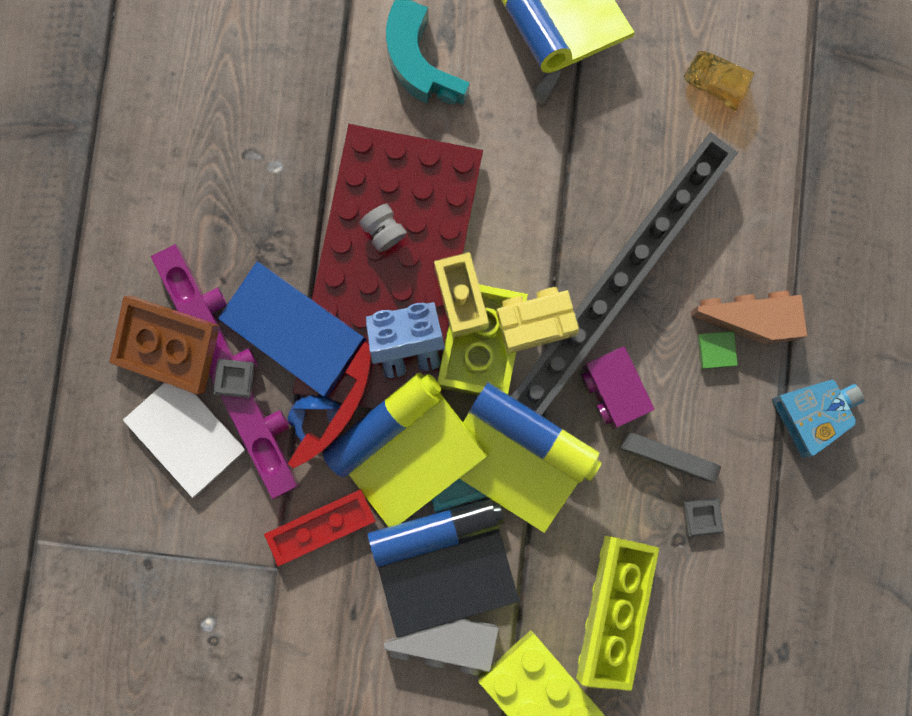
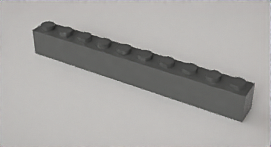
(626, 272)

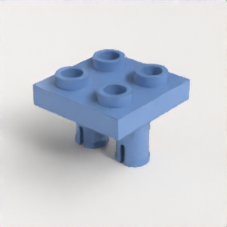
(405, 334)

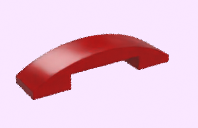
(312, 445)

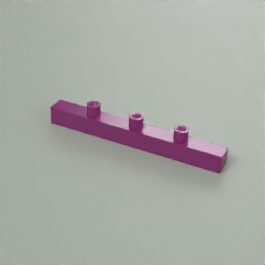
(254, 428)

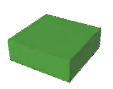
(717, 350)

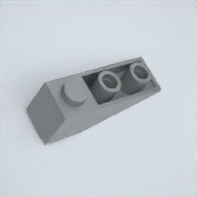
(456, 642)

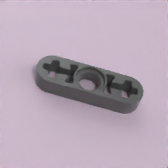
(670, 457)

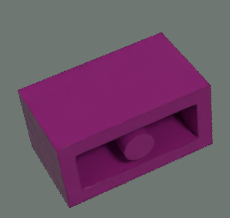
(616, 388)

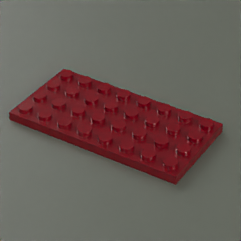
(432, 197)

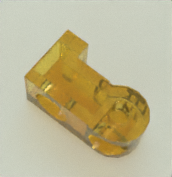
(719, 78)

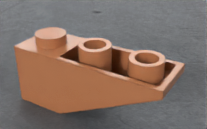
(761, 320)

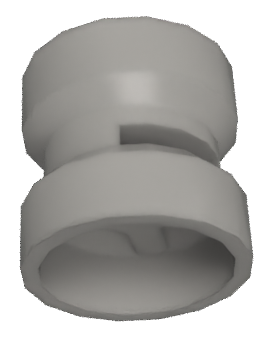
(382, 228)

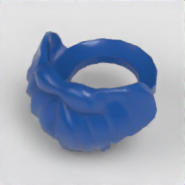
(298, 411)

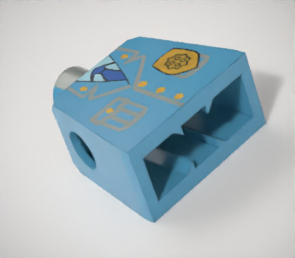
(818, 414)

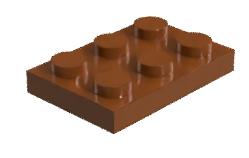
(164, 344)

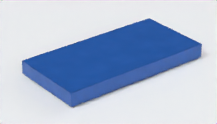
(292, 329)

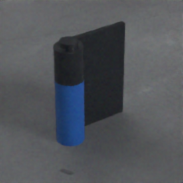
(444, 566)

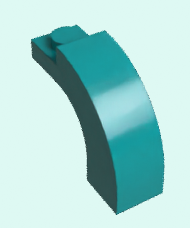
(403, 33)

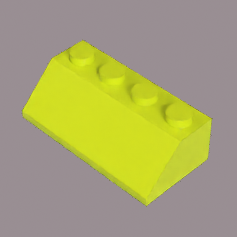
(617, 614)

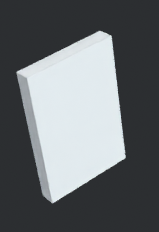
(185, 437)

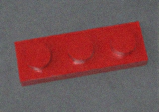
(319, 527)

